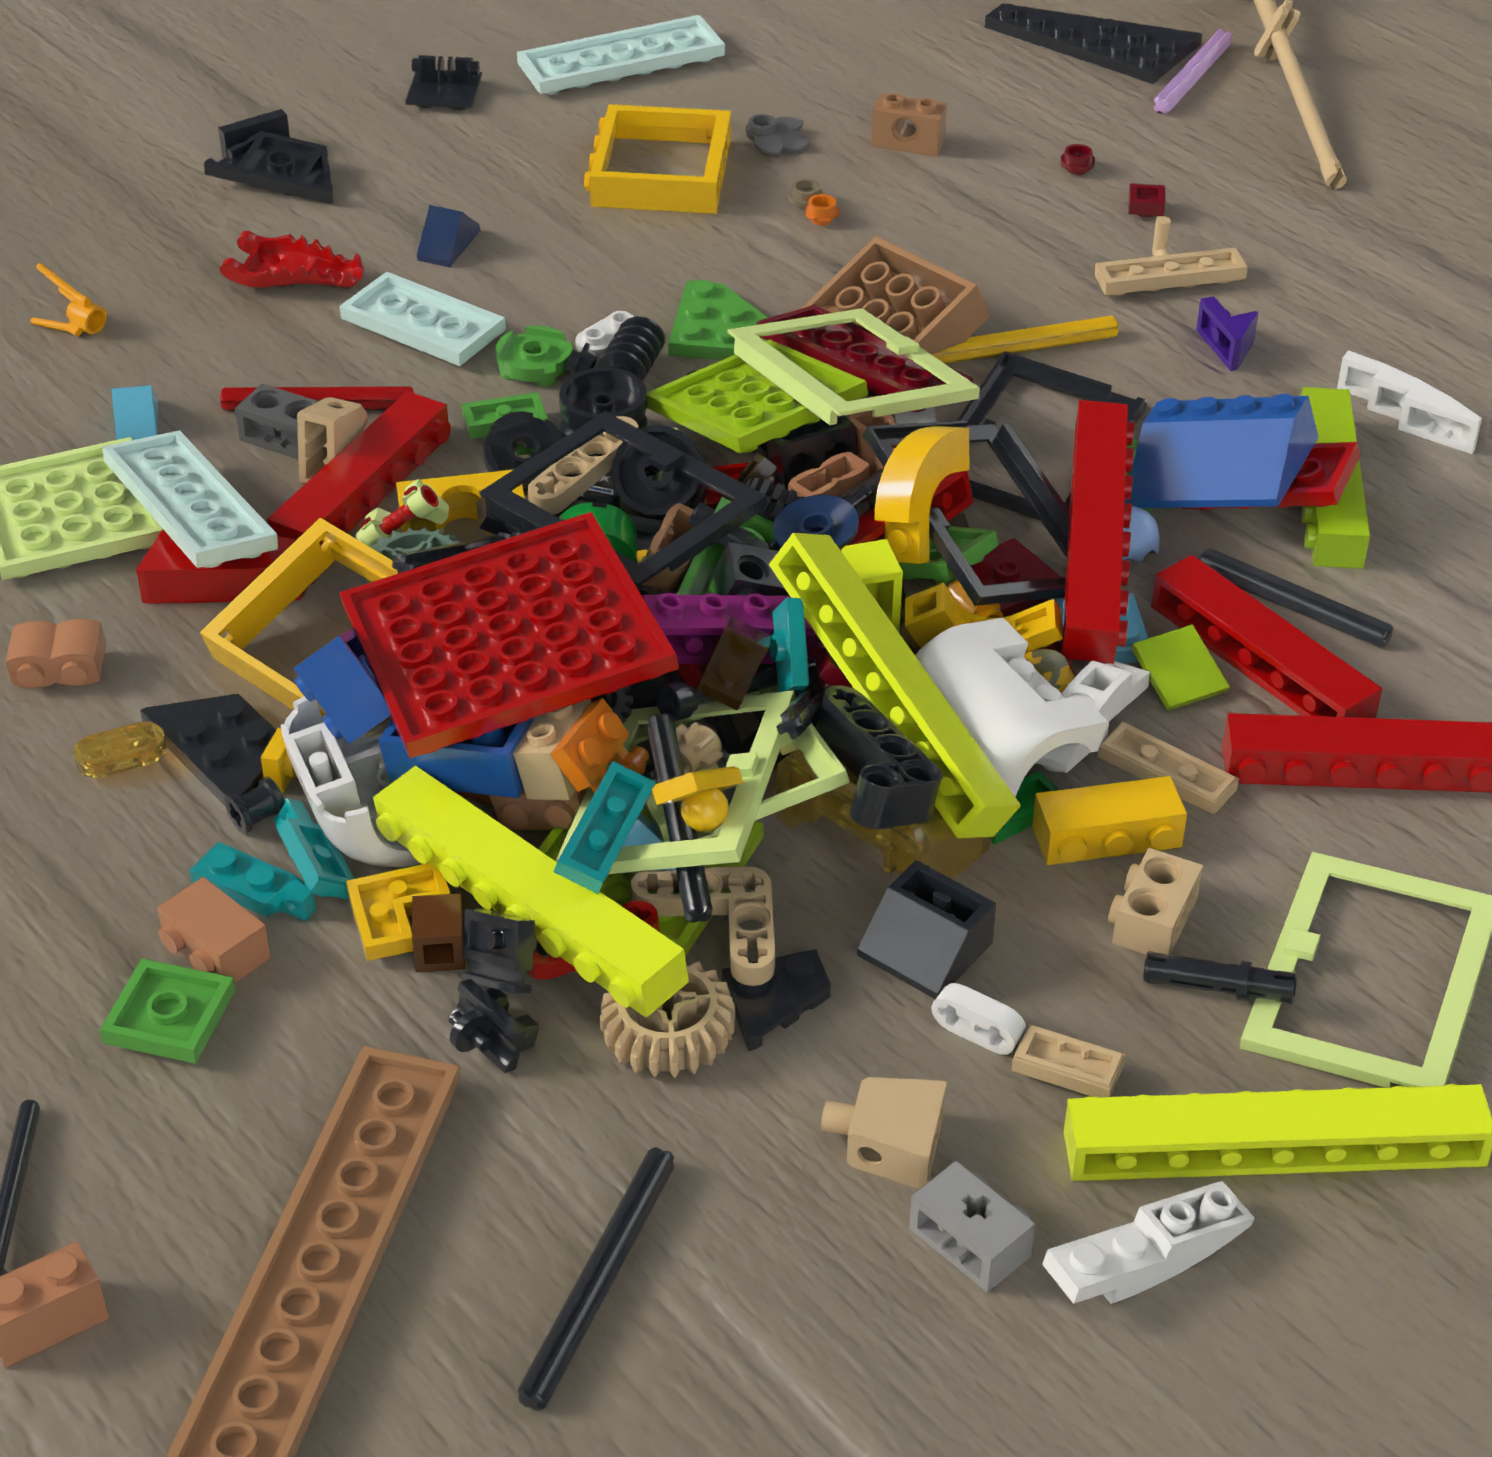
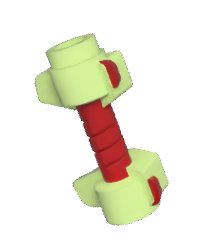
(418, 501)

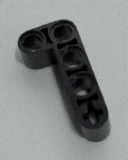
(894, 776)

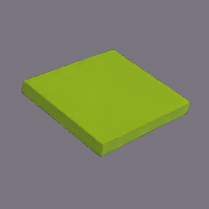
(1180, 667)

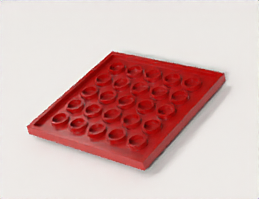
(505, 633)

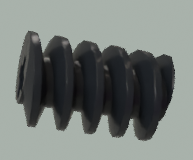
(634, 346)

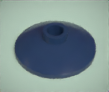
(818, 516)

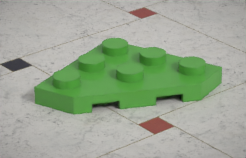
(704, 320)

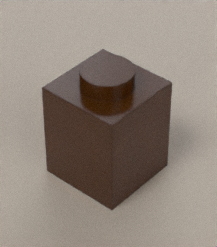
(438, 932)

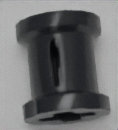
(254, 805)

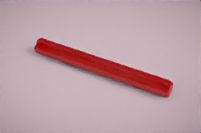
(368, 396)

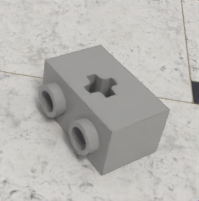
(972, 1226)

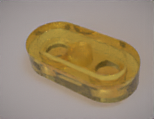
(119, 749)

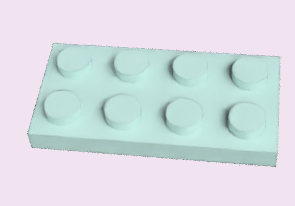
(423, 318)

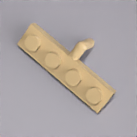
(1169, 270)

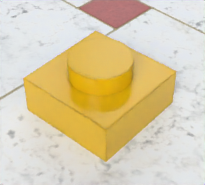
(277, 762)

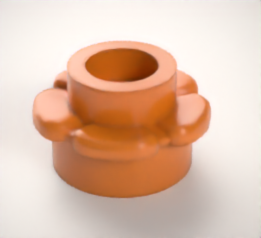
(822, 209)

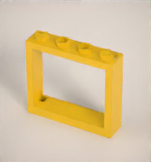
(659, 191)
(275, 591)

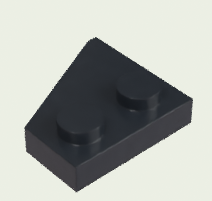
(795, 987)

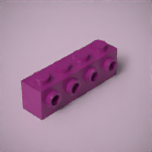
(697, 621)

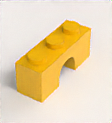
(458, 492)

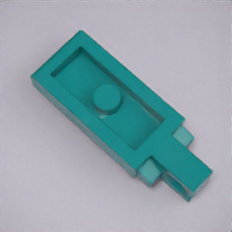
(312, 851)
(254, 882)

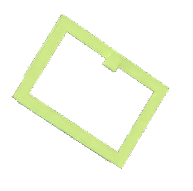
(827, 403)
(819, 757)
(735, 830)
(1298, 942)

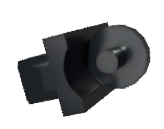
(485, 1024)

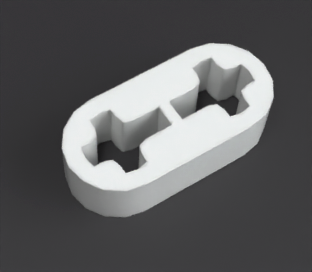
(978, 1018)

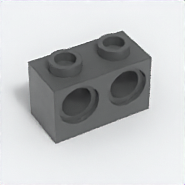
(270, 419)

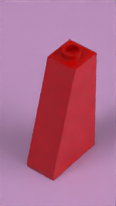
(171, 577)

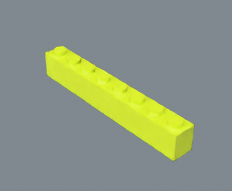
(890, 676)
(518, 879)
(1277, 1132)

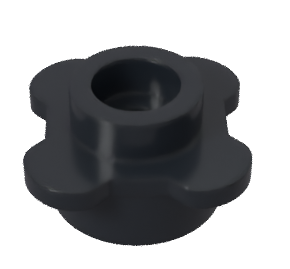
(581, 360)

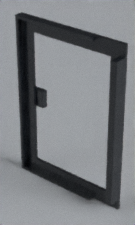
(1046, 375)
(1029, 480)
(528, 516)

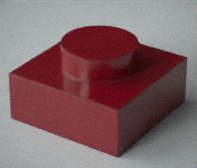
(1146, 200)

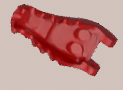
(289, 262)

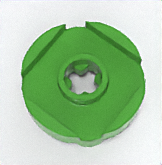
(519, 359)

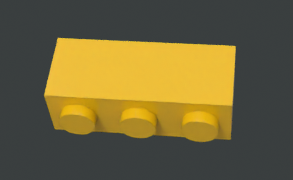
(1109, 820)

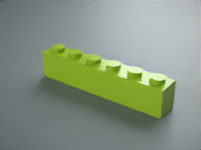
(1340, 531)

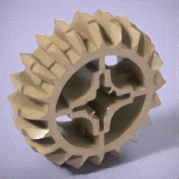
(696, 1031)

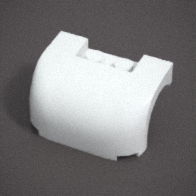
(1005, 699)
(341, 786)

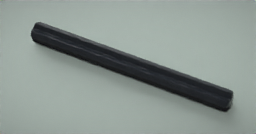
(595, 1280)

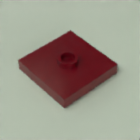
(1011, 564)

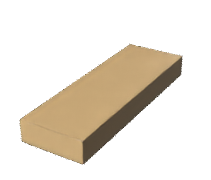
(1153, 758)

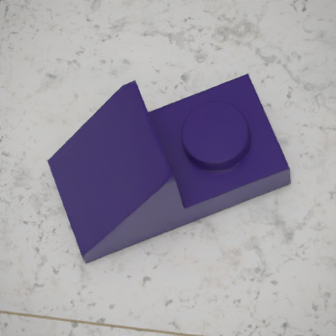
(1226, 334)

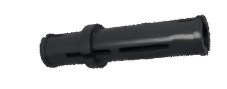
(1220, 977)

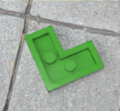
(481, 415)

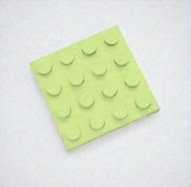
(67, 512)

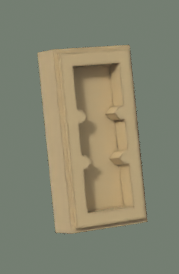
(1068, 1062)

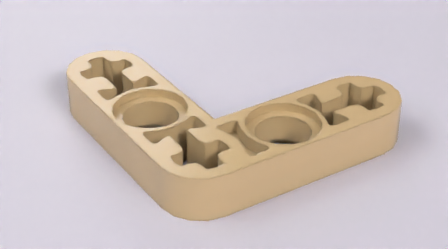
(736, 904)

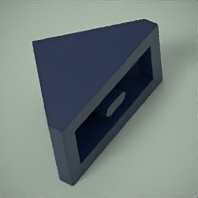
(445, 236)

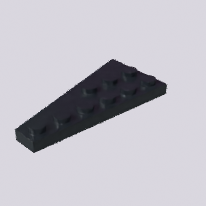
(1117, 45)

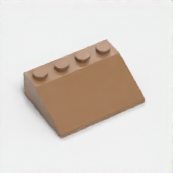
(907, 295)

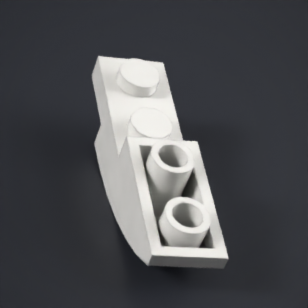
(1109, 691)
(1153, 1248)

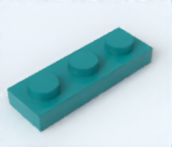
(604, 827)

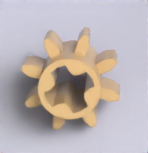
(698, 747)

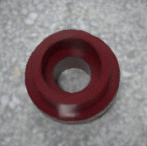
(1077, 159)

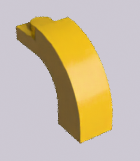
(910, 483)
(937, 610)

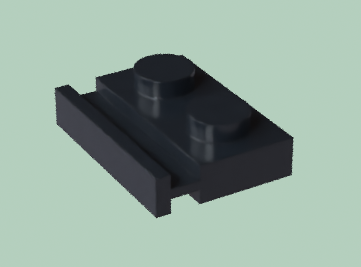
(498, 949)

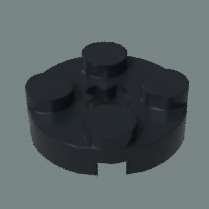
(513, 430)

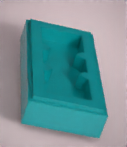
(789, 646)

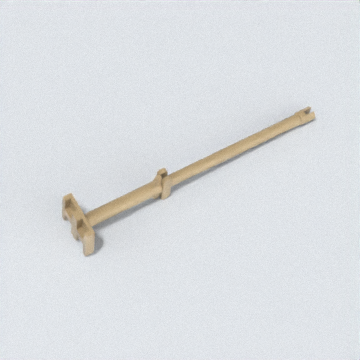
(1275, 43)

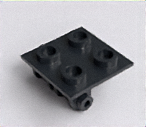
(442, 87)

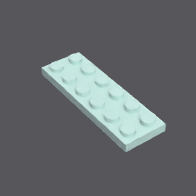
(620, 54)
(190, 499)

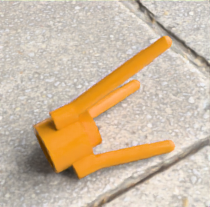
(81, 312)

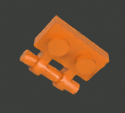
(594, 743)

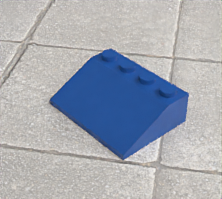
(1221, 451)

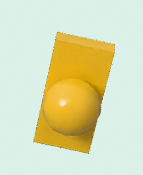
(702, 796)

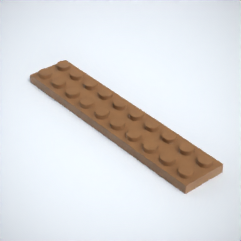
(319, 1261)

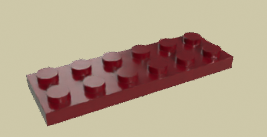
(857, 353)

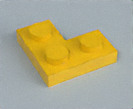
(385, 901)

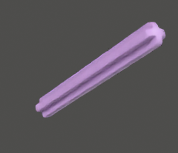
(1192, 71)

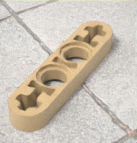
(556, 492)

